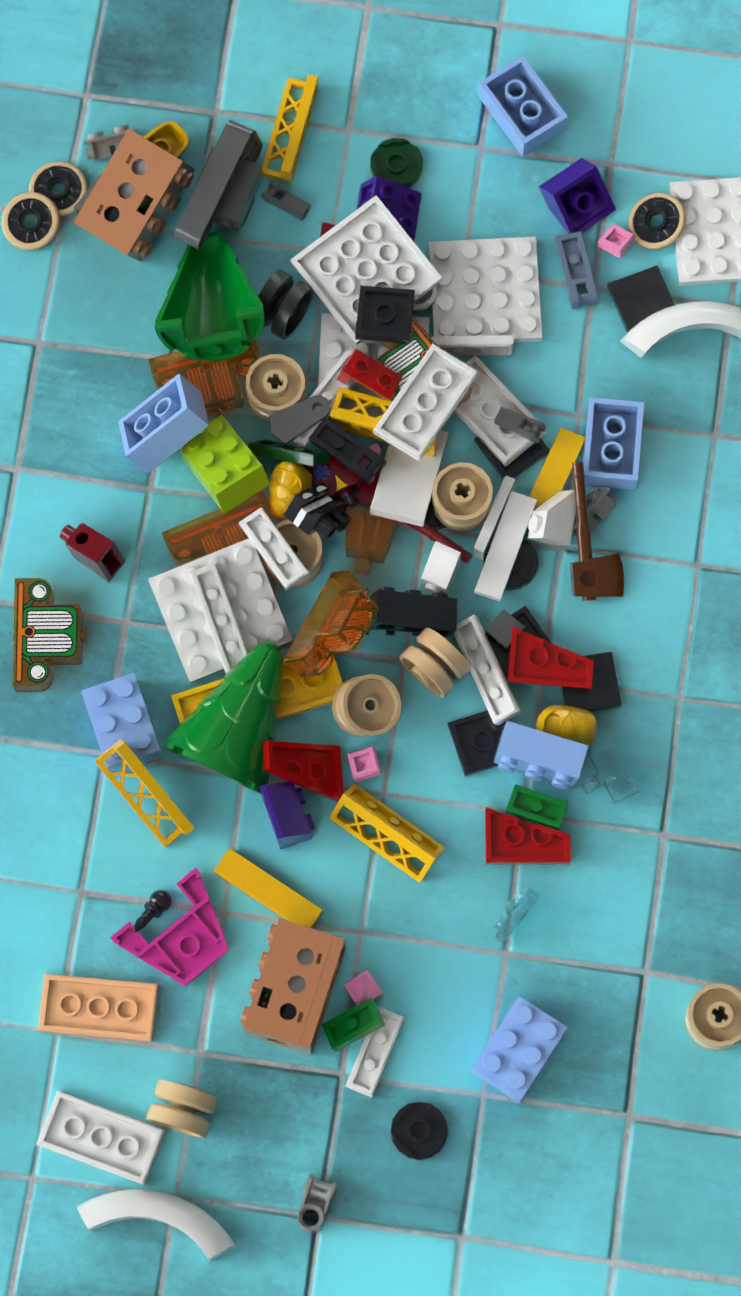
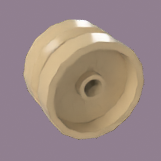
(270, 373)
(448, 500)
(305, 547)
(435, 662)
(382, 709)
(701, 1022)
(182, 1106)

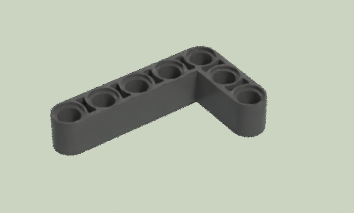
(233, 147)

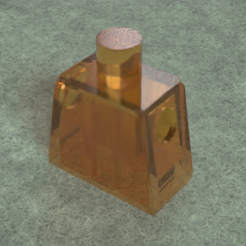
(368, 538)

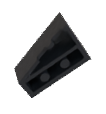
(413, 612)

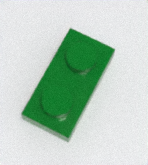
(536, 807)
(353, 1024)

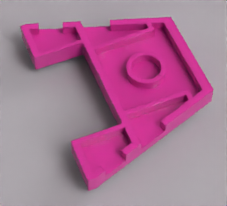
(188, 944)

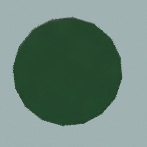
(397, 162)

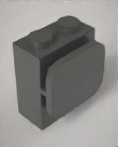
(240, 197)

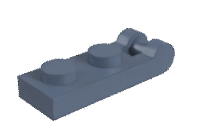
(576, 269)

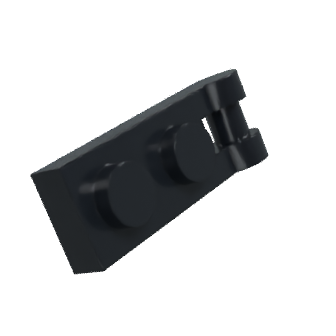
(347, 450)

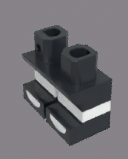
(317, 512)

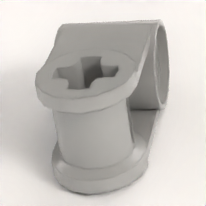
(316, 1202)

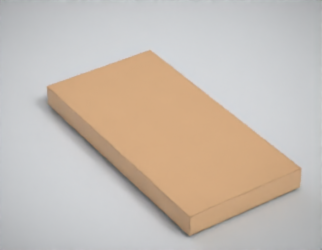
(98, 1007)

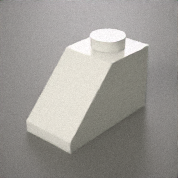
(554, 519)
(440, 569)

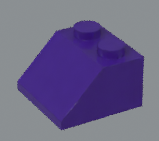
(578, 196)
(286, 813)

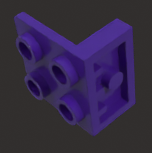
(398, 199)

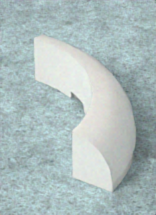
(682, 318)
(158, 1207)

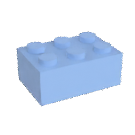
(522, 106)
(163, 423)
(612, 443)
(121, 714)
(540, 755)
(519, 1049)

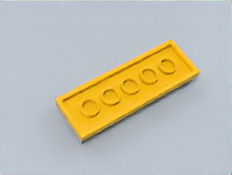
(297, 693)

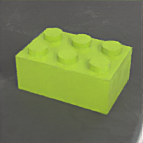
(224, 465)

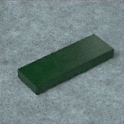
(289, 452)

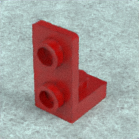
(369, 374)

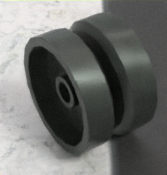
(284, 303)

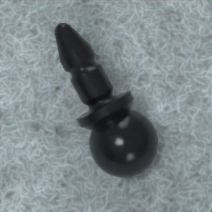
(159, 902)

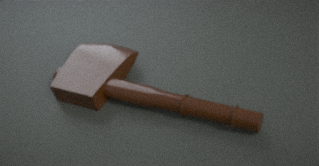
(598, 575)

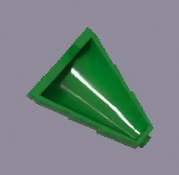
(210, 305)
(236, 719)

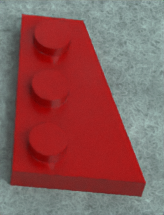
(546, 664)
(307, 765)
(521, 842)

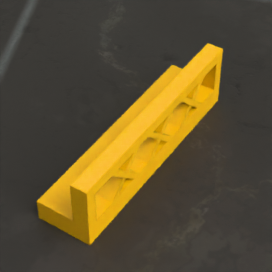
(304, 110)
(363, 424)
(151, 785)
(388, 827)

